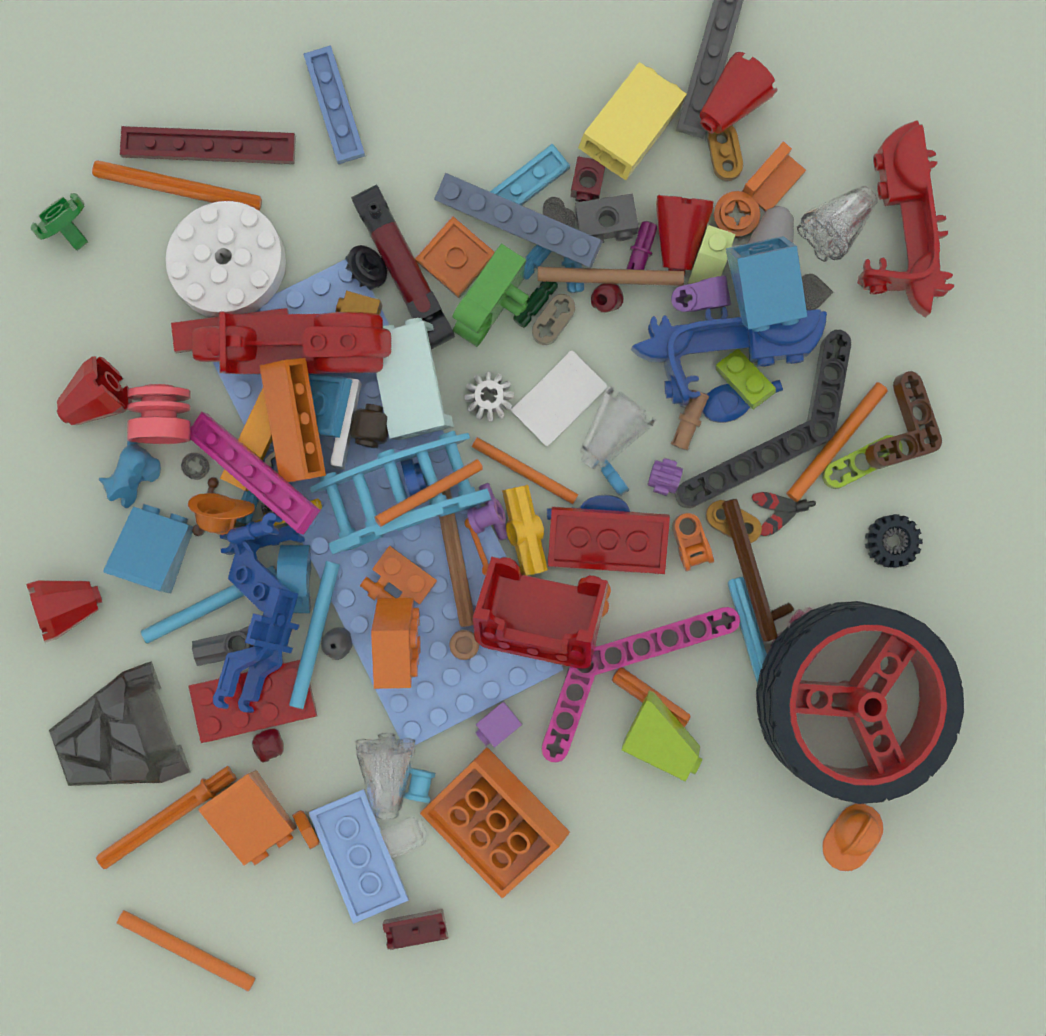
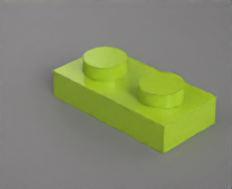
(745, 378)

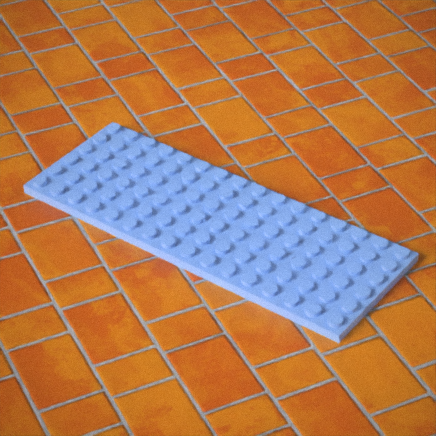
(446, 686)

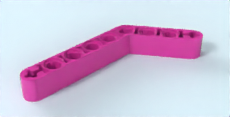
(628, 657)

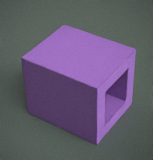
(497, 725)

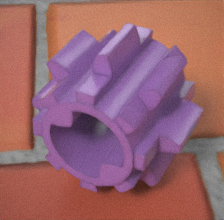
(665, 476)

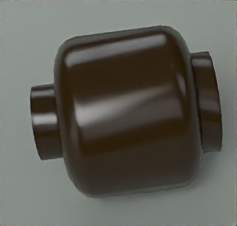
(369, 426)

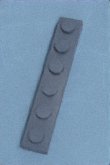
(518, 220)

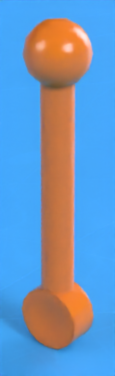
(478, 546)

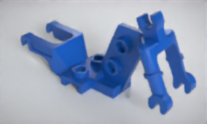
(268, 631)

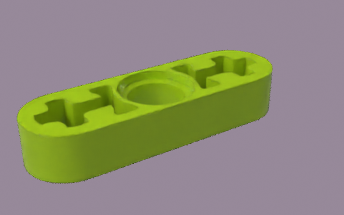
(839, 465)

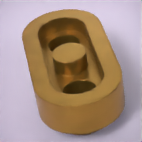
(726, 153)
(722, 525)

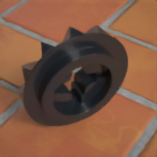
(372, 261)

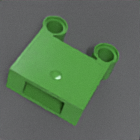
(490, 294)

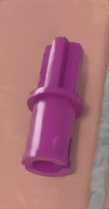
(642, 246)

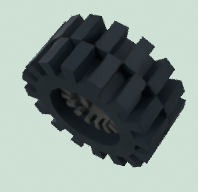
(885, 528)

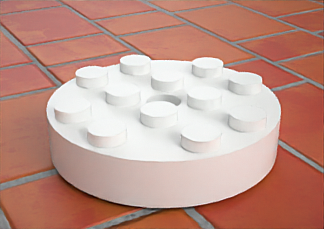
(238, 233)

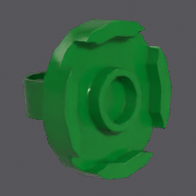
(59, 218)

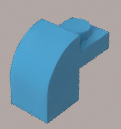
(295, 572)

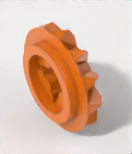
(746, 205)

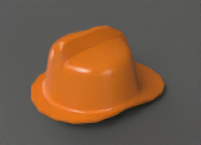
(218, 512)
(853, 837)

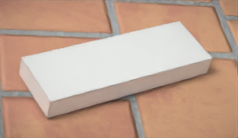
(342, 444)

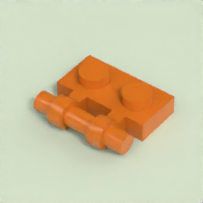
(402, 574)

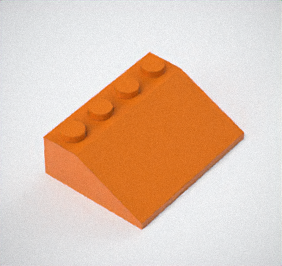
(495, 823)

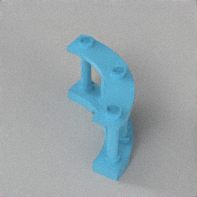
(439, 505)

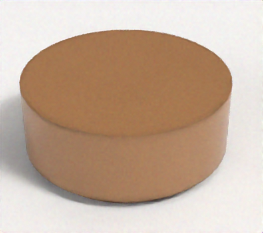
(463, 645)

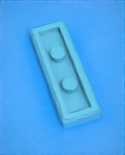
(533, 176)

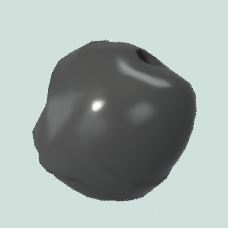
(336, 643)

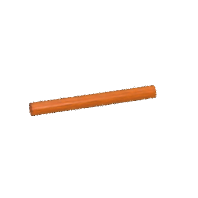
(835, 444)
(186, 950)

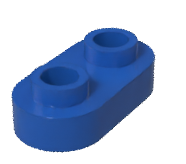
(413, 476)

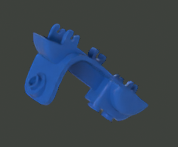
(777, 343)

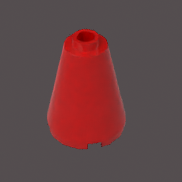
(739, 91)
(681, 229)

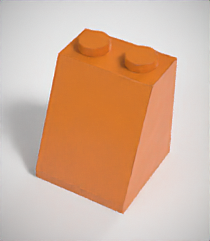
(249, 818)

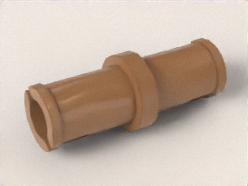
(689, 421)

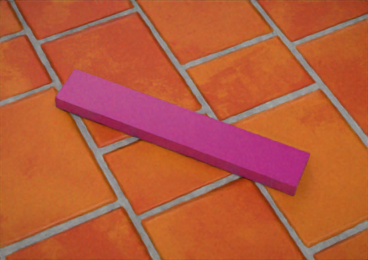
(253, 473)

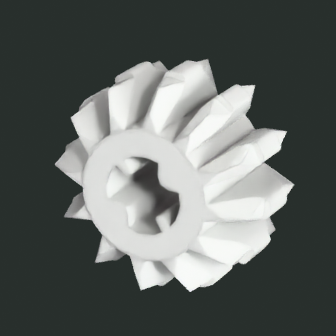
(486, 406)

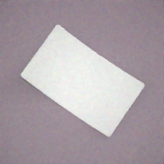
(559, 398)

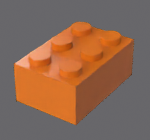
(395, 643)

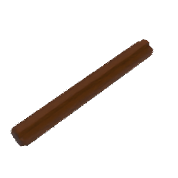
(750, 570)

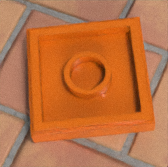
(455, 257)

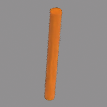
(524, 470)
(428, 493)

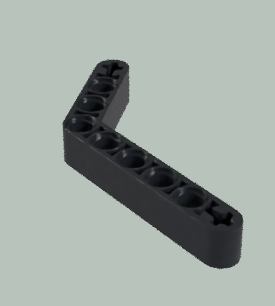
(779, 444)

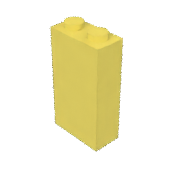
(632, 120)

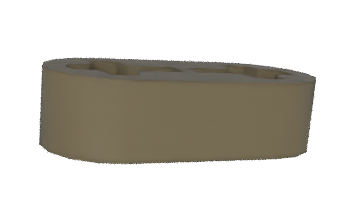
(548, 315)

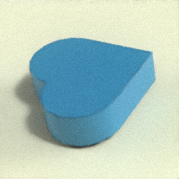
(614, 479)

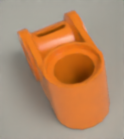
(692, 543)

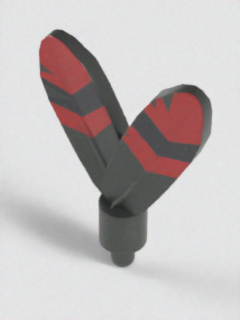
(785, 509)

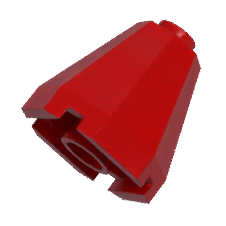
(93, 393)
(62, 605)

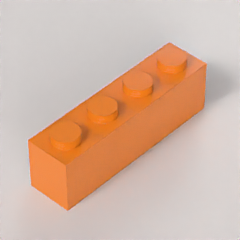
(292, 419)

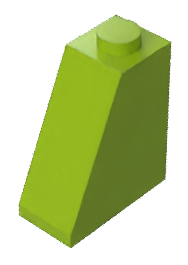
(662, 740)

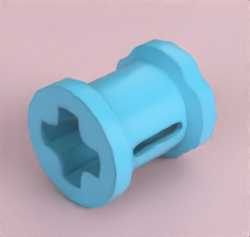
(419, 785)

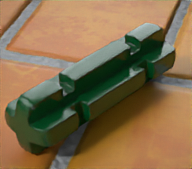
(535, 302)

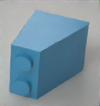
(767, 283)
(150, 549)

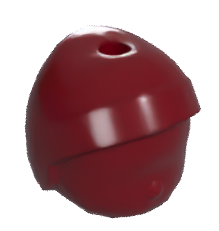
(607, 297)
(268, 745)

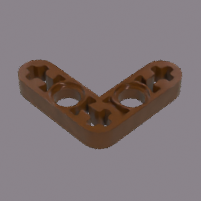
(914, 436)

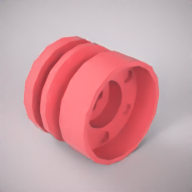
(158, 414)

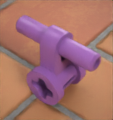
(488, 515)

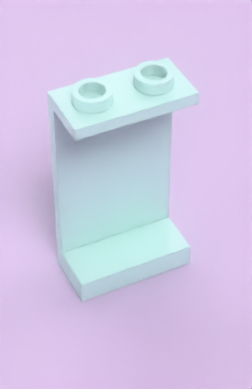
(410, 383)

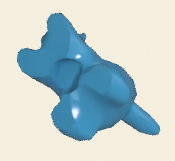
(132, 468)

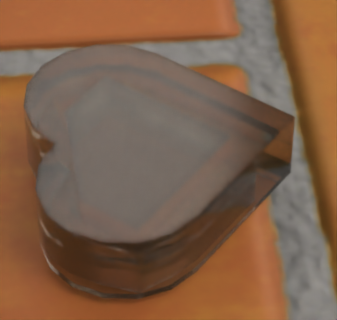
(555, 209)
(815, 291)

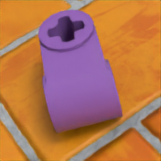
(706, 294)

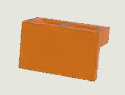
(774, 178)

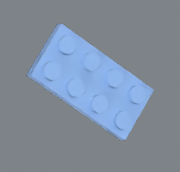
(358, 856)

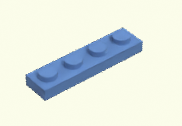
(334, 104)

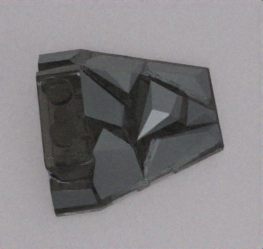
(120, 735)

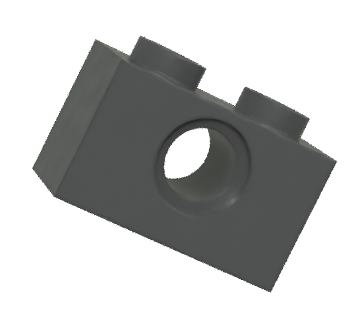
(620, 208)

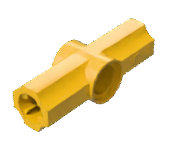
(525, 530)

